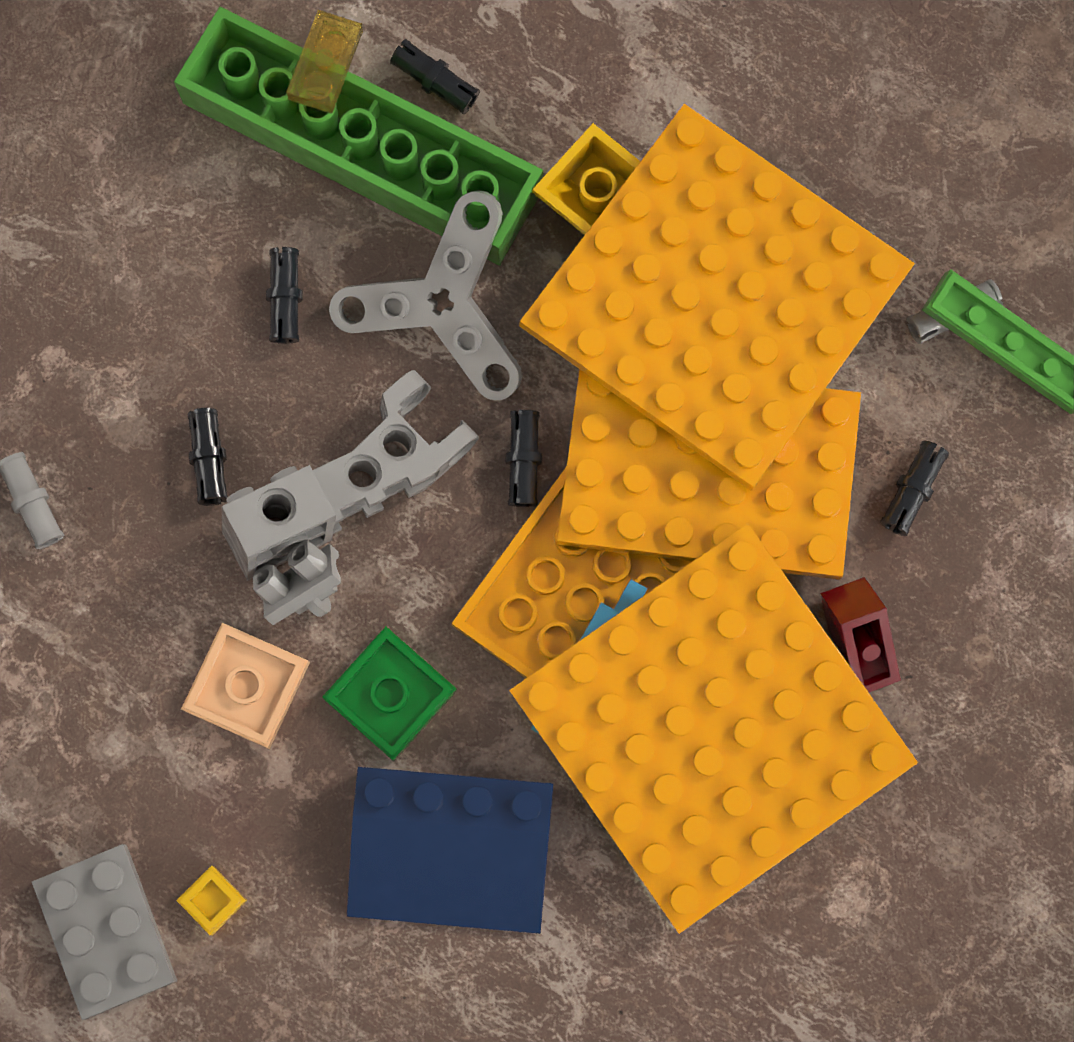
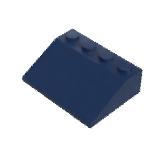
(449, 849)

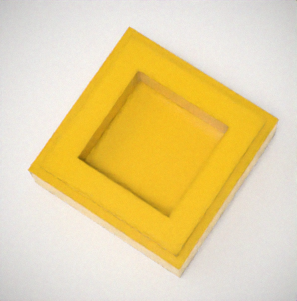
(211, 900)

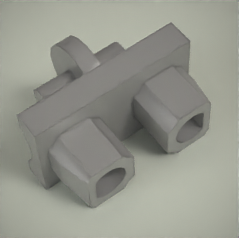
(302, 587)

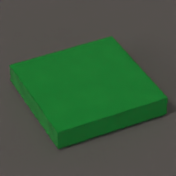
(389, 693)

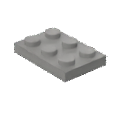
(104, 931)

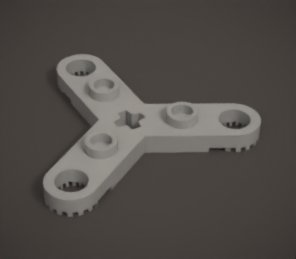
(460, 327)

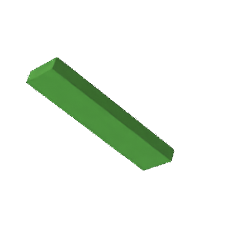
(1004, 338)

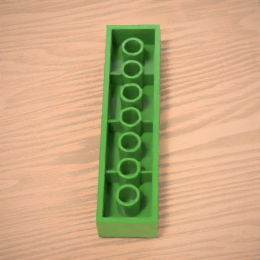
(368, 142)

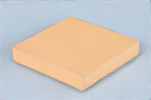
(245, 685)

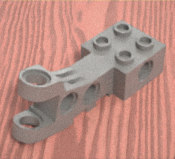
(320, 498)

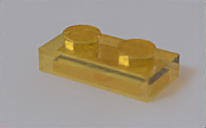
(325, 61)

